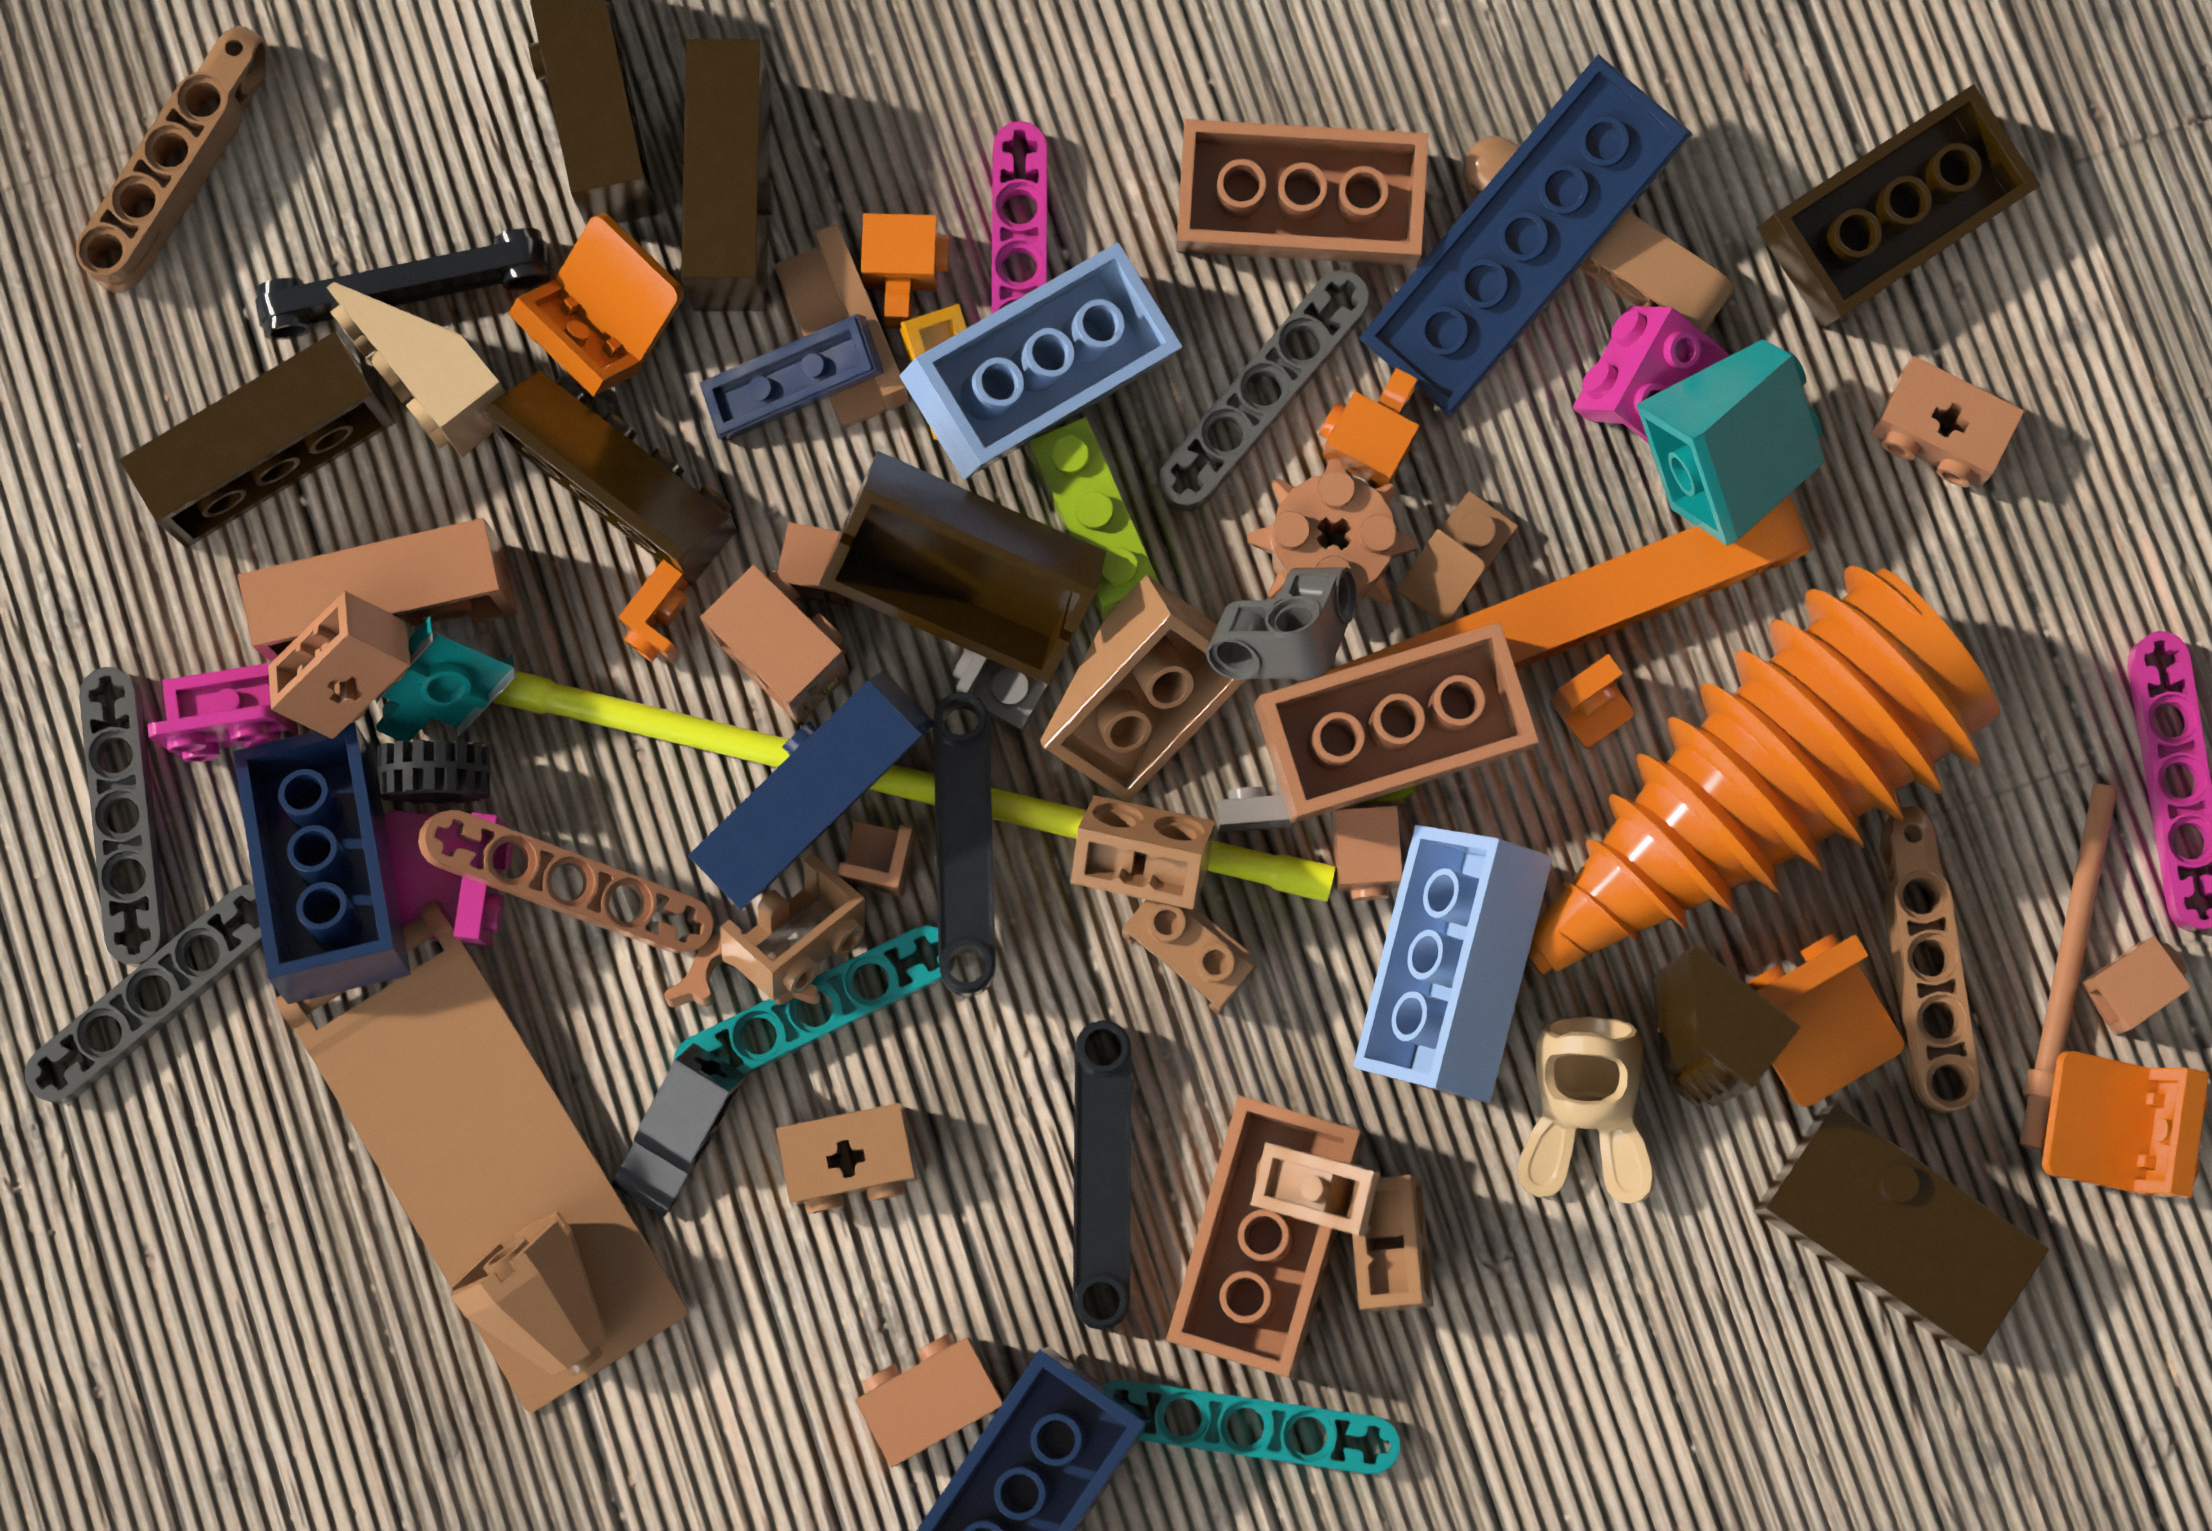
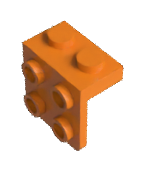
(601, 307)
(1840, 1020)
(2125, 1125)

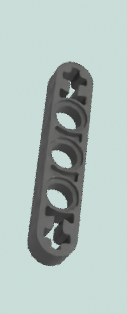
(1270, 361)
(104, 792)
(124, 1004)

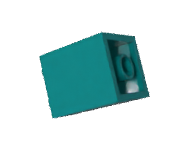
(1734, 439)

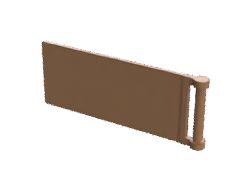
(481, 1142)

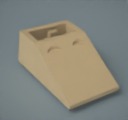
(422, 362)

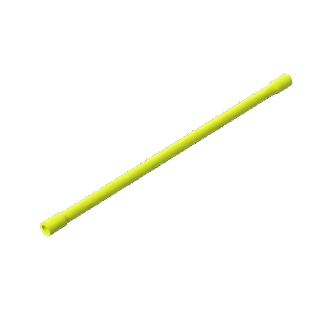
(545, 696)

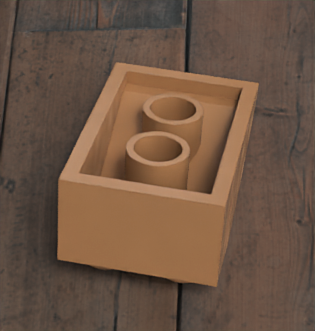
(1138, 691)

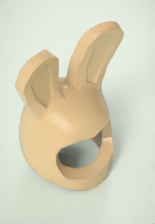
(1588, 1080)

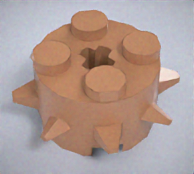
(1333, 506)

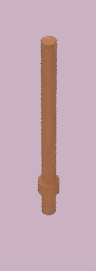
(2068, 966)

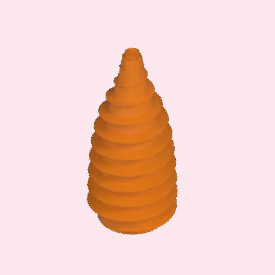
(1779, 764)

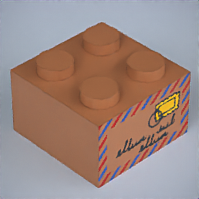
(776, 643)

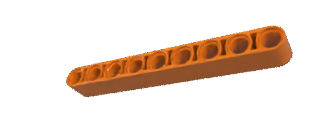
(1625, 589)

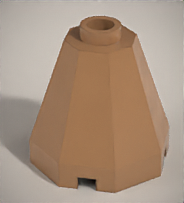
(536, 1297)

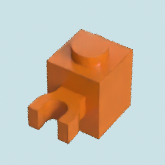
(900, 257)
(1372, 435)

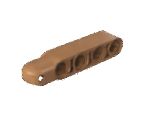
(174, 188)
(1633, 257)
(1920, 864)

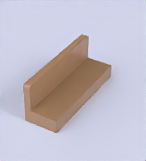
(828, 289)

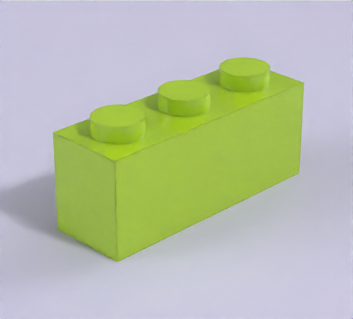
(1091, 508)

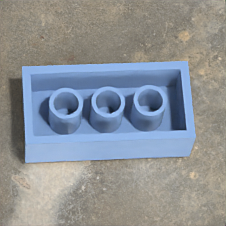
(1040, 361)
(1453, 962)

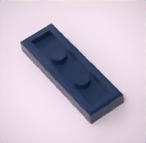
(791, 377)

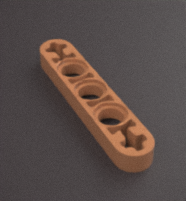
(536, 886)

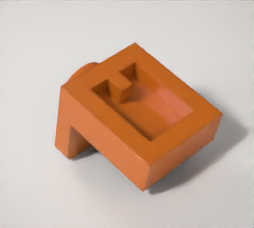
(655, 602)
(1593, 703)

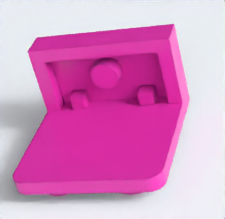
(1645, 356)
(219, 713)
(470, 904)

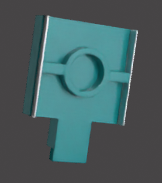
(442, 684)

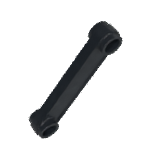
(515, 260)
(964, 843)
(1102, 1174)

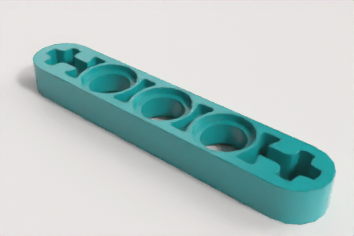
(839, 987)
(1277, 1422)

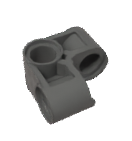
(1287, 634)

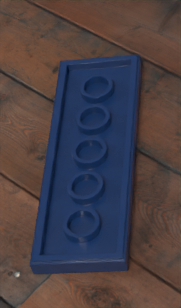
(1525, 235)

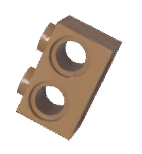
(1142, 852)
(1394, 1253)

